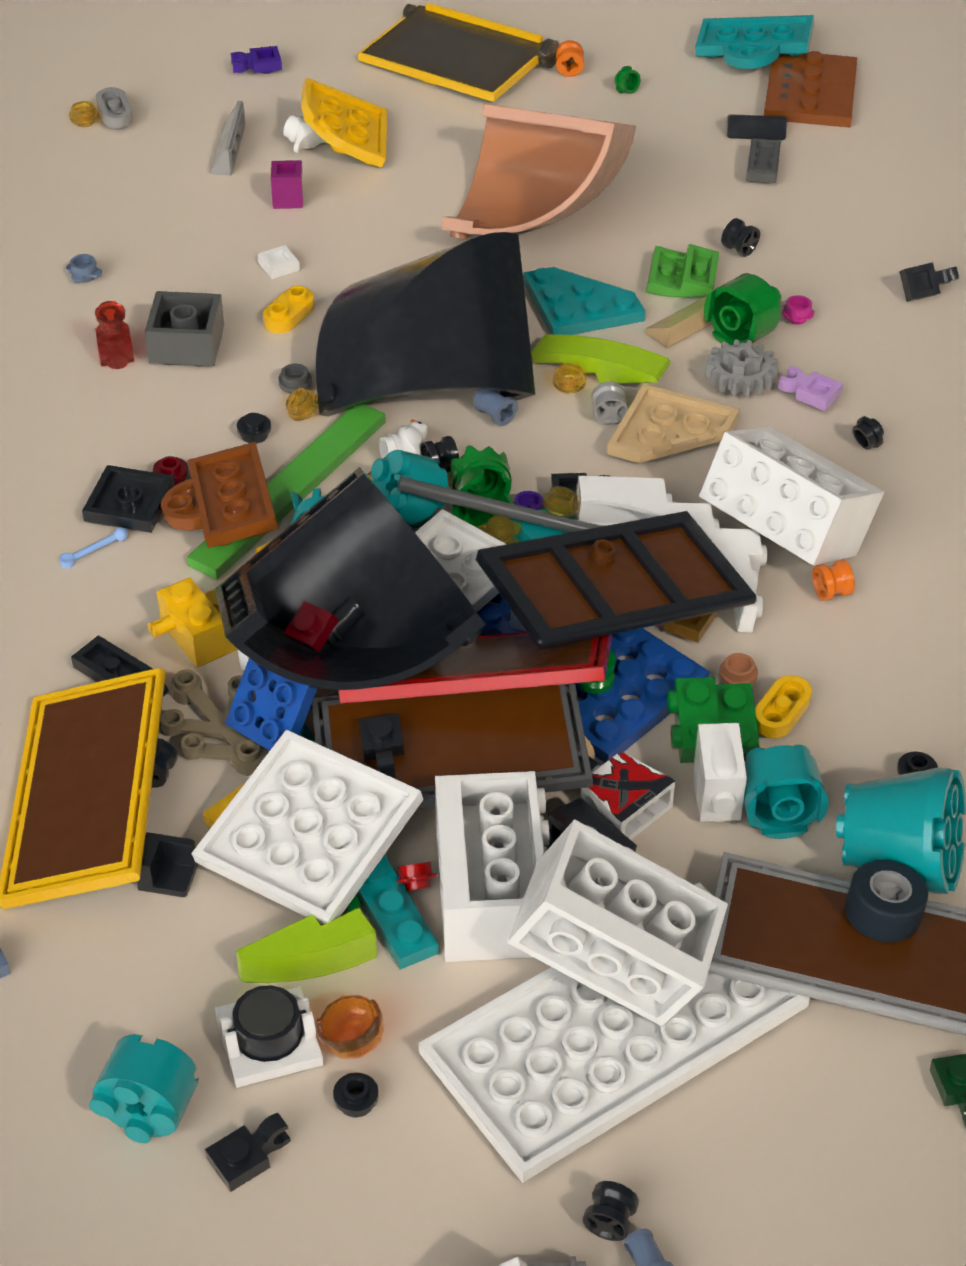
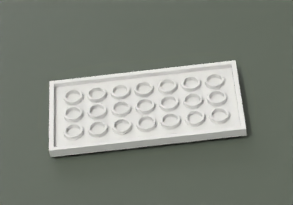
(568, 1064)

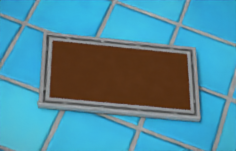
(795, 937)

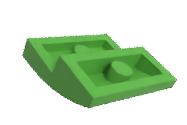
(682, 273)

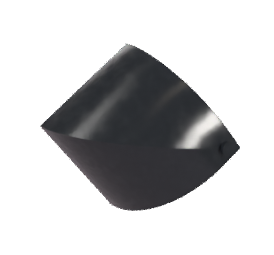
(430, 327)
(356, 549)

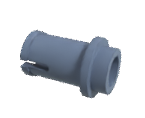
(644, 1249)

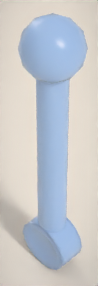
(68, 560)

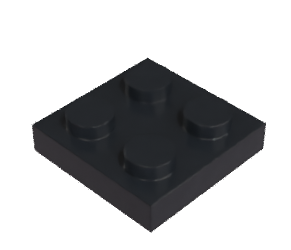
(127, 498)

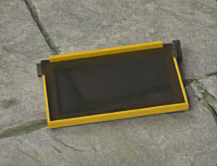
(459, 51)

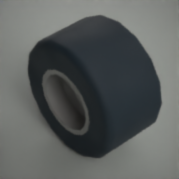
(886, 901)

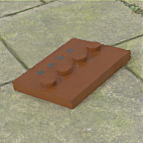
(812, 88)

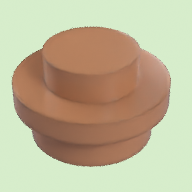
(738, 669)

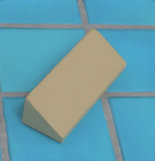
(680, 324)

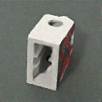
(629, 793)

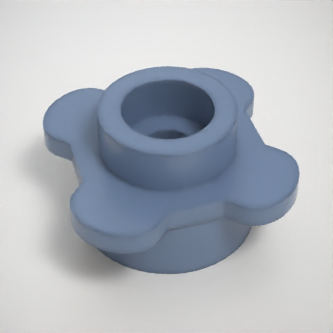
(83, 268)

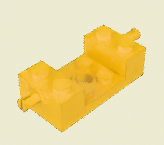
(192, 621)

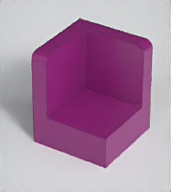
(287, 184)

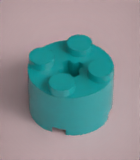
(397, 463)
(783, 791)
(145, 1087)

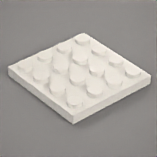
(308, 827)

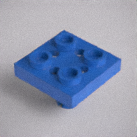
(279, 707)

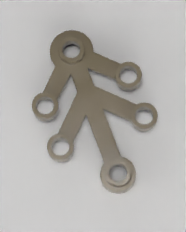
(241, 752)

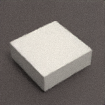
(278, 262)

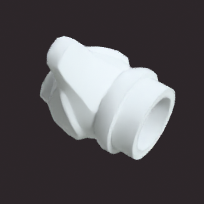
(301, 133)
(407, 438)

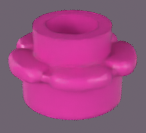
(798, 309)

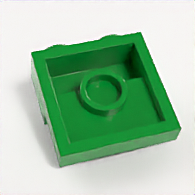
(704, 702)

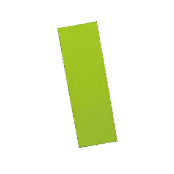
(308, 950)

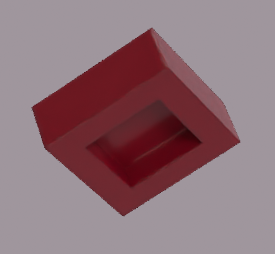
(311, 626)

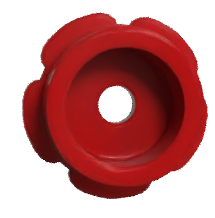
(416, 875)

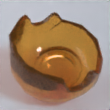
(351, 1026)

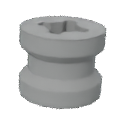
(609, 403)

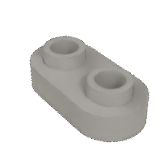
(114, 108)

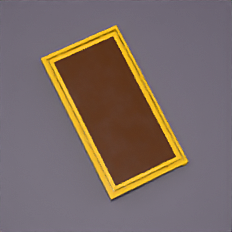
(83, 790)

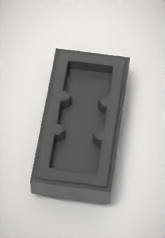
(763, 160)

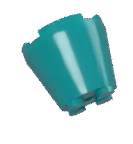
(907, 821)

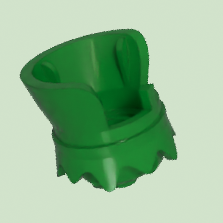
(483, 475)

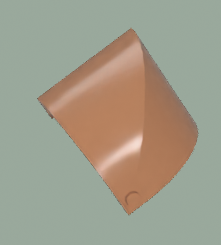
(538, 170)

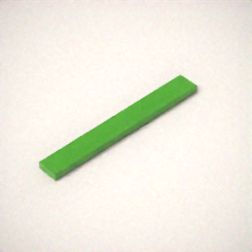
(300, 477)

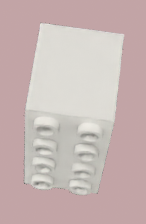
(791, 494)
(486, 856)
(619, 923)

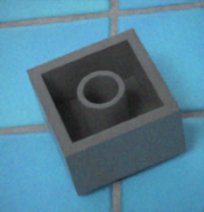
(184, 328)

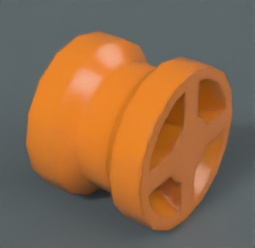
(564, 53)
(833, 580)

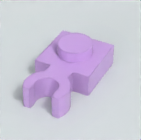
(812, 389)

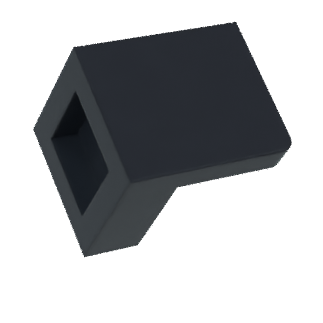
(167, 865)

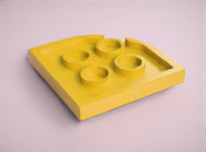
(346, 122)

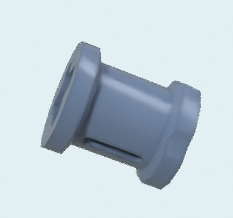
(497, 406)

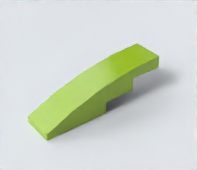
(604, 357)

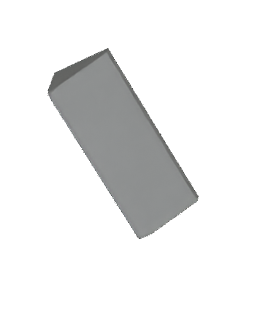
(229, 141)

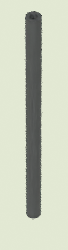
(492, 506)

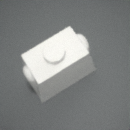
(719, 772)

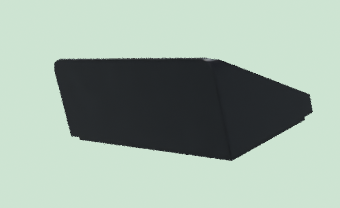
(756, 127)

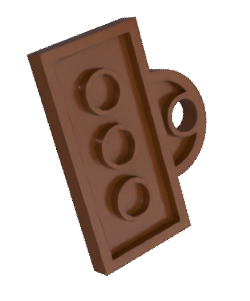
(223, 497)

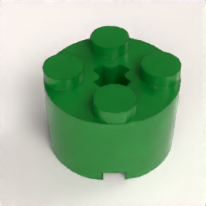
(743, 309)

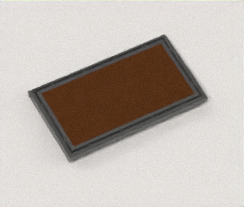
(470, 735)

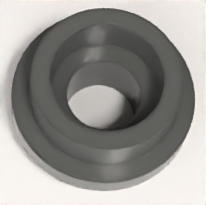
(294, 377)

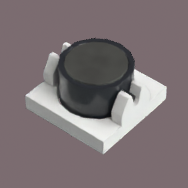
(264, 1034)

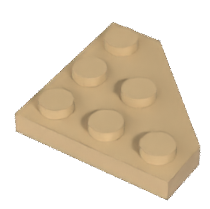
(667, 424)

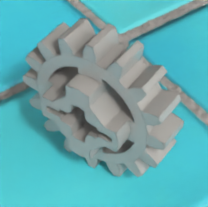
(741, 368)

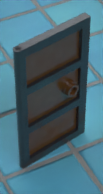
(613, 579)

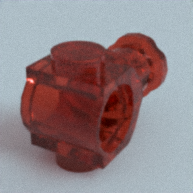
(113, 335)

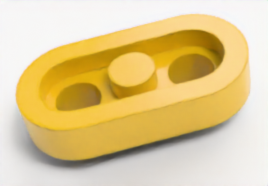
(288, 309)
(783, 706)

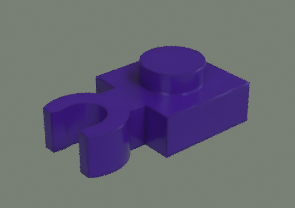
(260, 59)

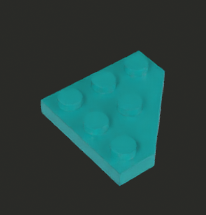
(578, 303)

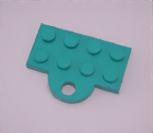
(754, 40)

